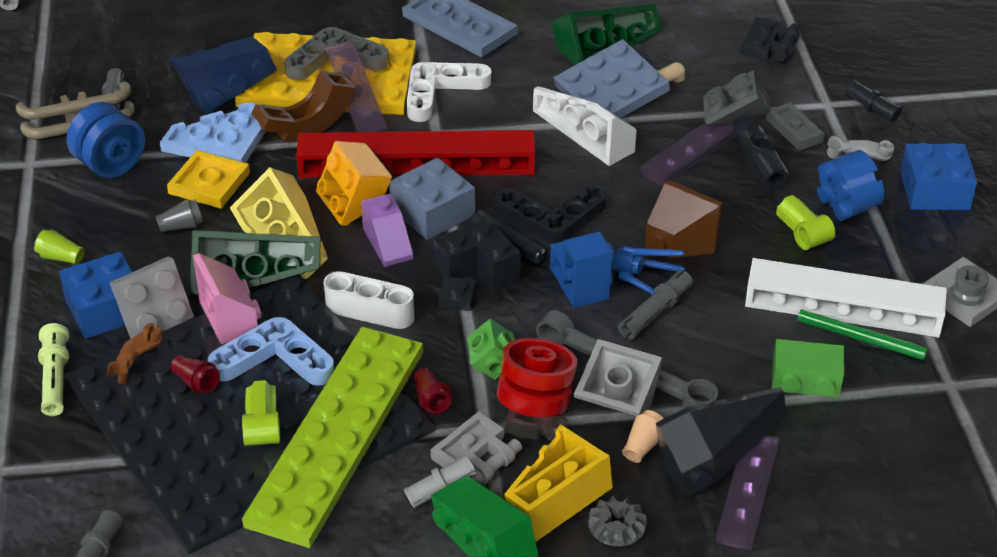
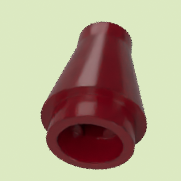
(197, 374)
(432, 392)

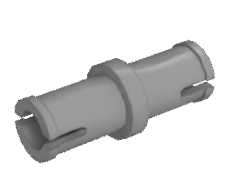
(422, 490)

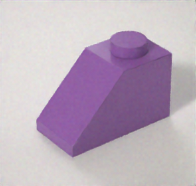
(386, 230)

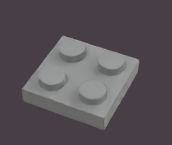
(152, 296)
(967, 314)

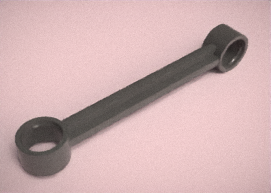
(585, 344)

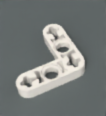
(467, 77)

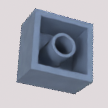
(433, 198)

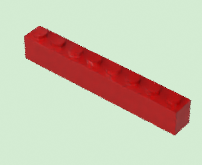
(463, 151)

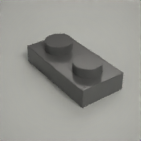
(795, 126)

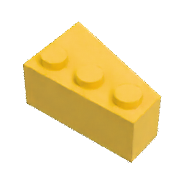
(560, 481)

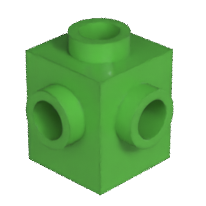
(487, 347)

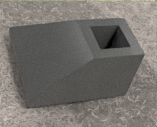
(735, 100)

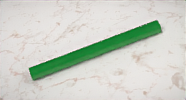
(862, 334)

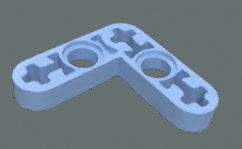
(279, 338)

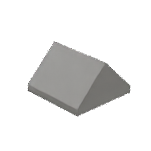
(619, 378)

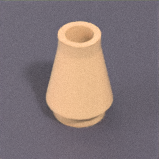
(642, 436)

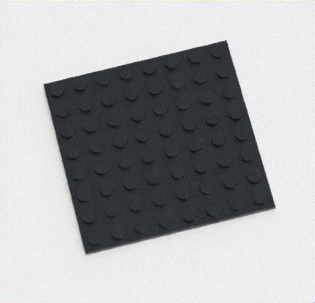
(191, 445)

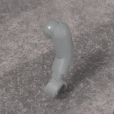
(879, 151)

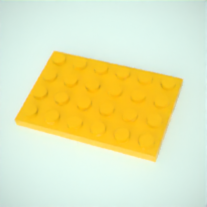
(278, 90)

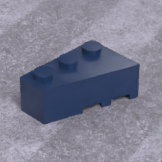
(223, 72)

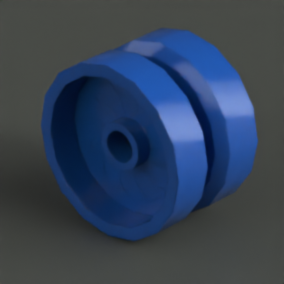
(105, 139)

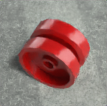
(536, 377)

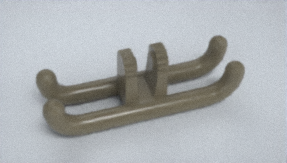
(70, 110)

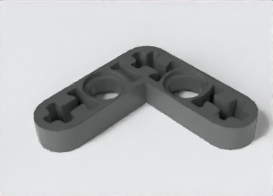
(302, 63)

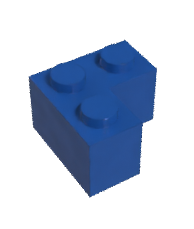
(583, 268)

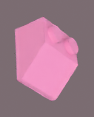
(225, 299)

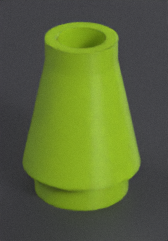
(57, 247)

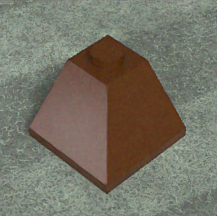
(684, 221)

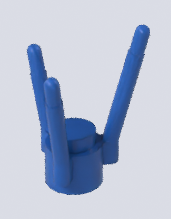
(629, 262)

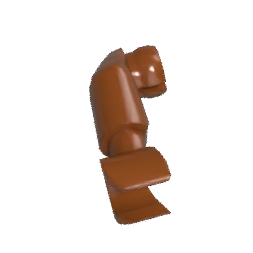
(132, 349)

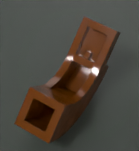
(314, 113)

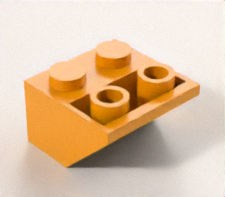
(349, 178)

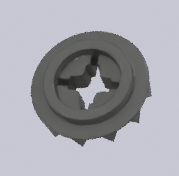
(615, 532)

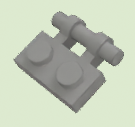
(475, 439)

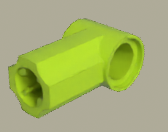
(807, 227)
(261, 419)

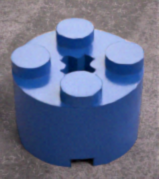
(850, 184)

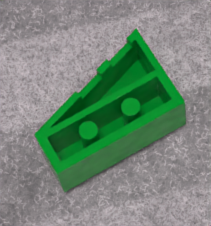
(482, 521)

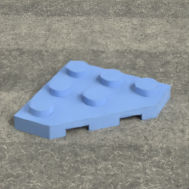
(220, 134)

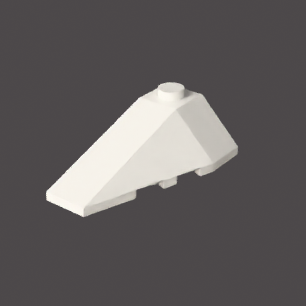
(586, 124)

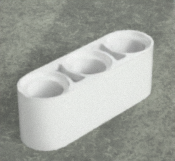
(369, 300)

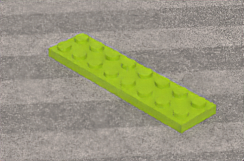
(333, 438)

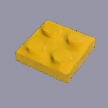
(208, 179)

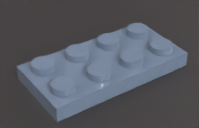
(462, 23)

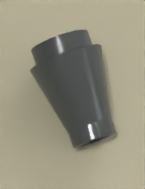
(182, 216)

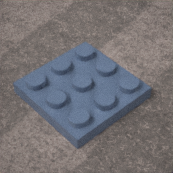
(614, 79)

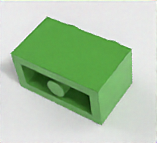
(808, 368)

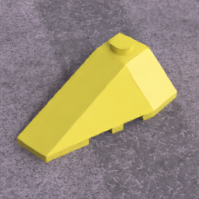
(277, 207)

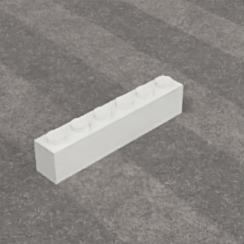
(847, 297)

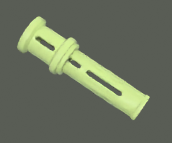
(53, 397)

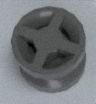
(970, 285)

